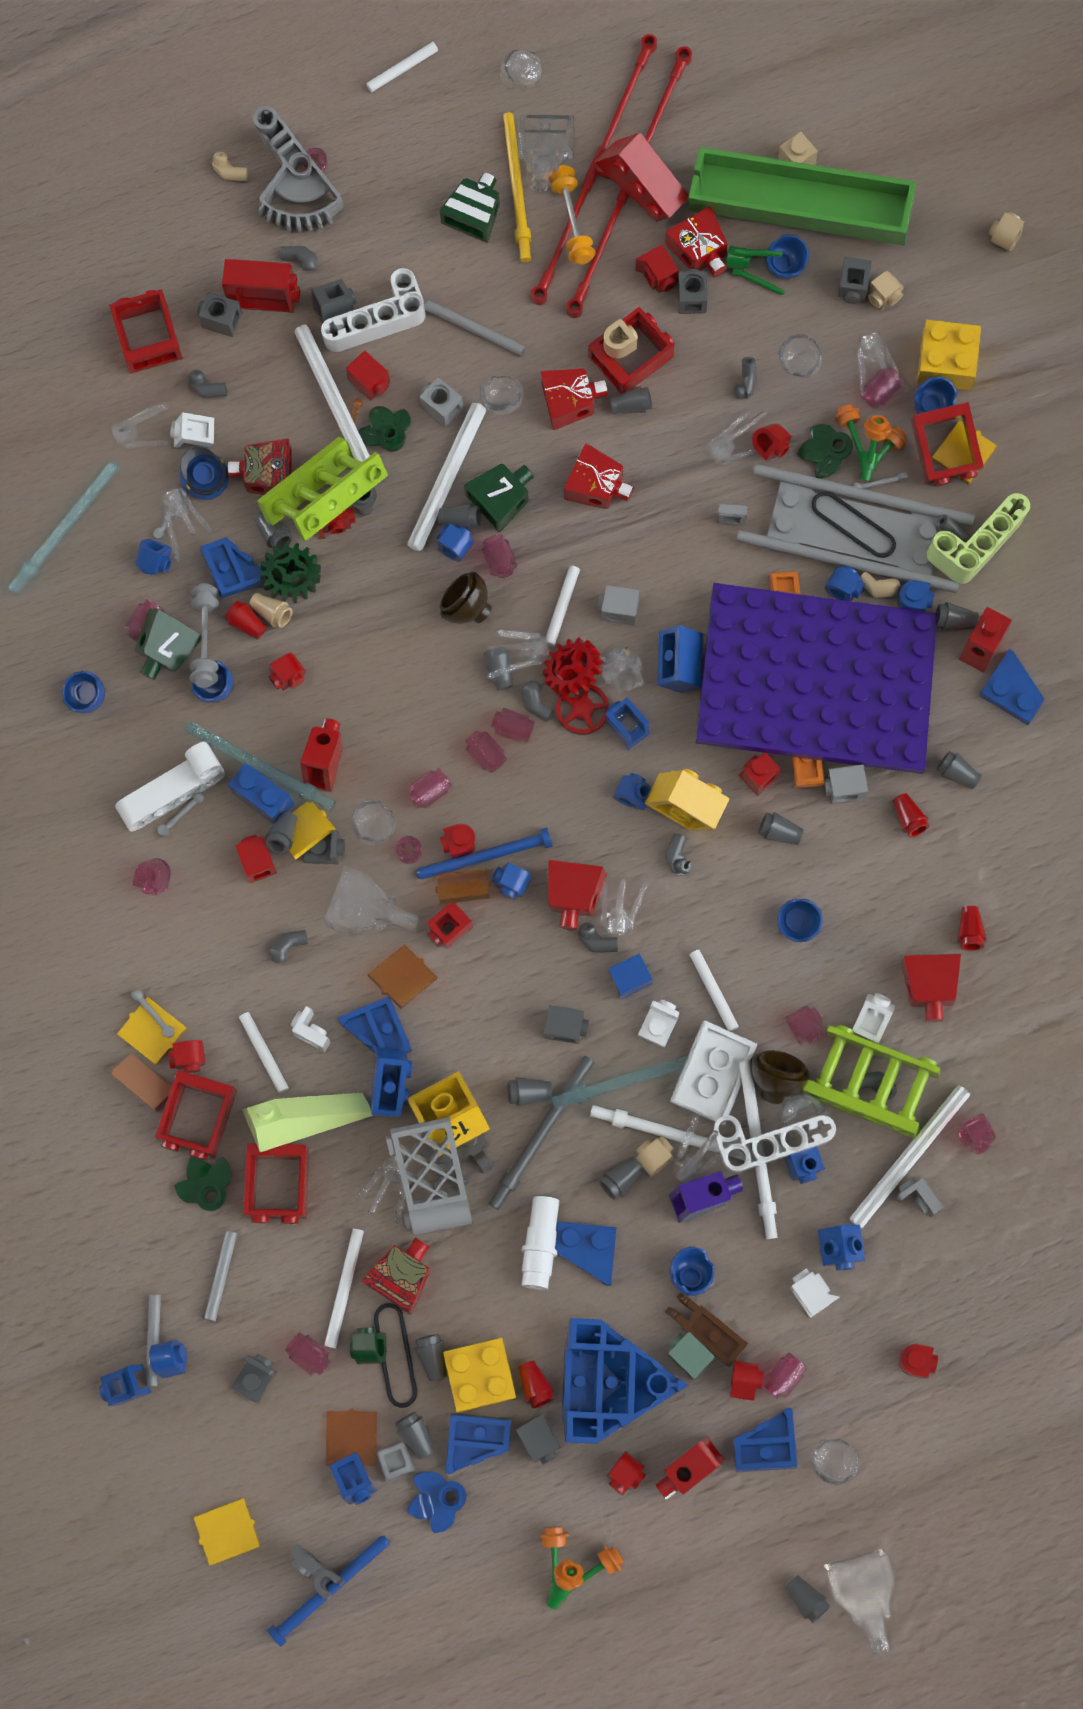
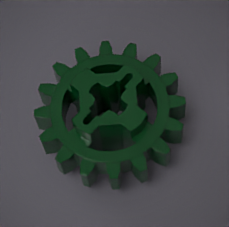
(288, 560)

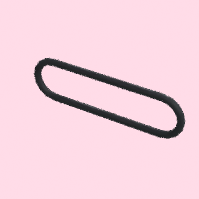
(882, 555)
(408, 1355)

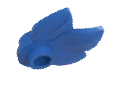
(432, 1500)

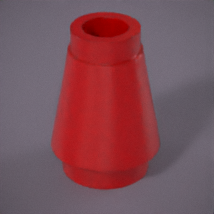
(244, 619)
(910, 816)
(971, 929)
(535, 1385)

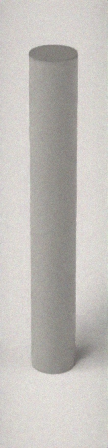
(220, 1275)
(152, 1336)

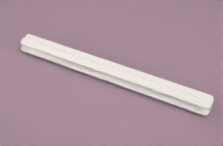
(331, 393)
(446, 477)
(909, 1156)

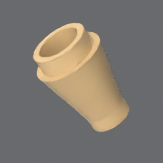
(272, 610)

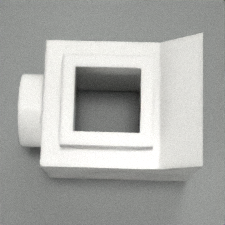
(812, 1292)

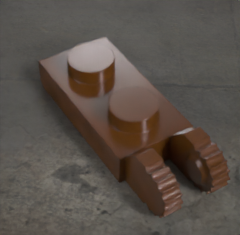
(709, 1331)

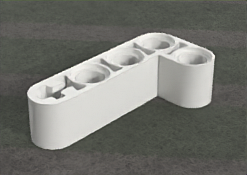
(372, 315)
(172, 788)
(776, 1138)

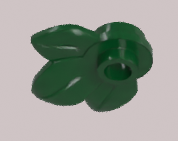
(383, 426)
(822, 450)
(204, 1179)

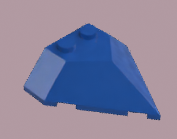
(608, 1382)

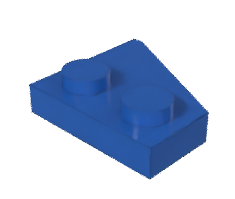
(230, 568)
(1013, 689)
(377, 1026)
(588, 1248)
(475, 1439)
(767, 1446)

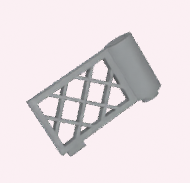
(444, 1208)

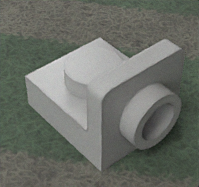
(925, 1198)

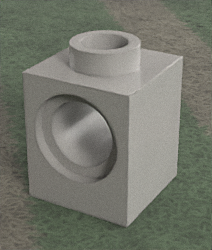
(444, 412)
(619, 605)
(846, 784)

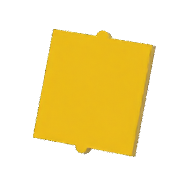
(956, 452)
(309, 828)
(146, 1035)
(226, 1531)

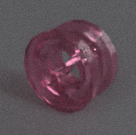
(318, 153)
(414, 843)

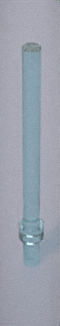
(30, 568)
(306, 791)
(582, 1094)

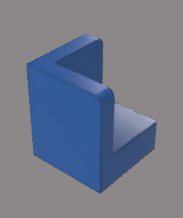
(630, 976)

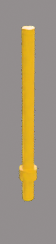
(522, 233)

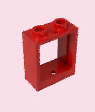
(261, 285)
(150, 355)
(614, 372)
(943, 415)
(205, 1086)
(286, 1152)

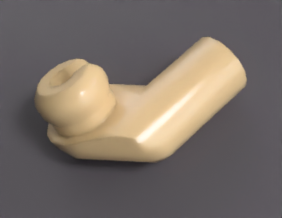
(226, 170)
(880, 588)

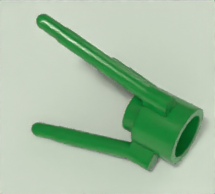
(740, 258)

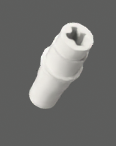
(540, 1243)

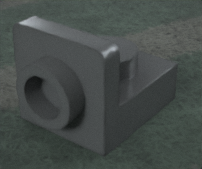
(327, 850)
(254, 1378)

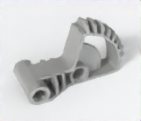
(287, 182)

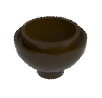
(466, 600)
(778, 1075)

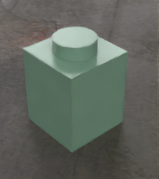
(689, 1354)

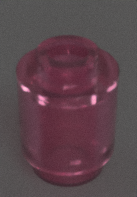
(882, 387)
(499, 556)
(138, 617)
(513, 725)
(485, 751)
(429, 788)
(308, 1354)
(784, 1376)

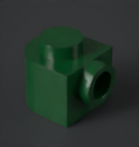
(368, 1346)

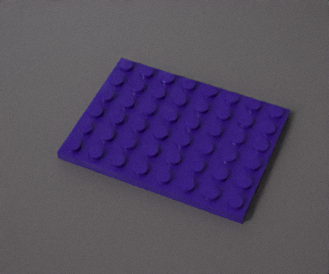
(817, 678)

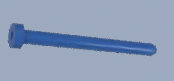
(485, 855)
(279, 1633)

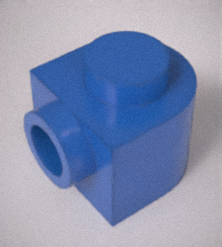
(454, 541)
(153, 557)
(845, 584)
(915, 596)
(632, 791)
(511, 880)
(805, 1165)
(168, 1358)

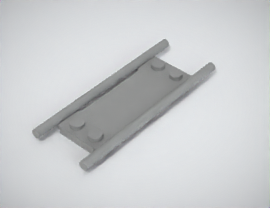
(803, 533)

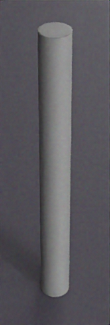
(474, 327)

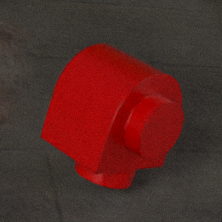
(771, 441)
(286, 672)
(458, 840)
(187, 1056)
(918, 1361)
(745, 1380)
(626, 1473)

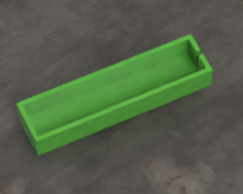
(802, 196)

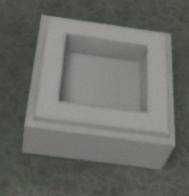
(732, 514)
(395, 1461)

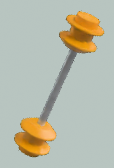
(580, 245)

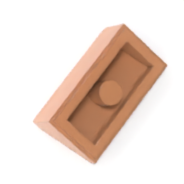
(142, 1082)

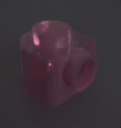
(152, 876)
(805, 1025)
(977, 1134)

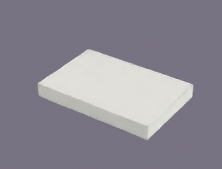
(712, 1072)

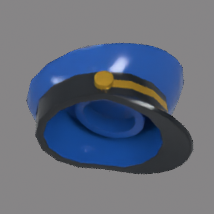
(203, 473)

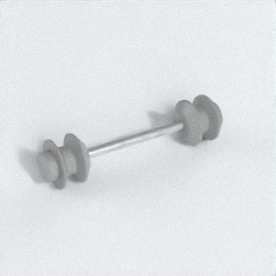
(204, 669)

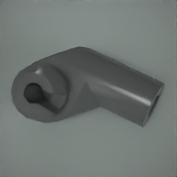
(300, 253)
(749, 377)
(947, 524)
(532, 701)
(675, 857)

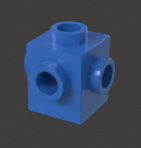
(841, 1246)

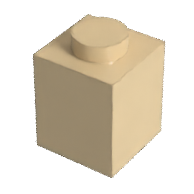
(798, 150)

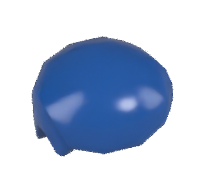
(792, 261)
(934, 395)
(217, 691)
(83, 692)
(799, 920)
(691, 1271)

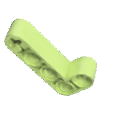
(986, 536)

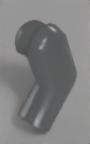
(204, 387)
(594, 941)
(283, 944)
(874, 1080)

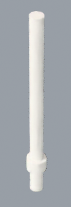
(620, 1119)
(766, 1207)

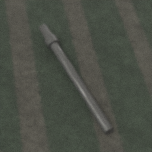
(510, 1180)

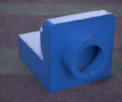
(352, 1479)

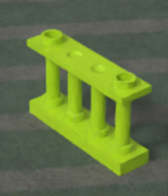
(311, 477)
(876, 1110)

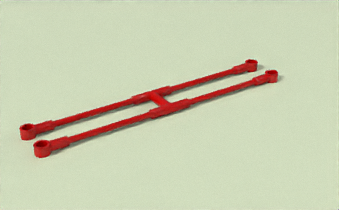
(594, 170)

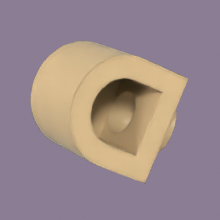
(1007, 231)
(884, 291)
(620, 339)
(655, 1155)

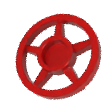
(583, 709)

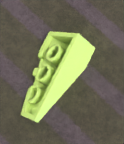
(296, 1118)

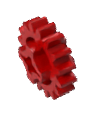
(572, 667)

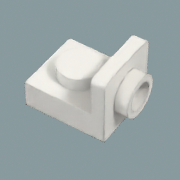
(193, 430)
(874, 1017)
(659, 1023)
(311, 1035)

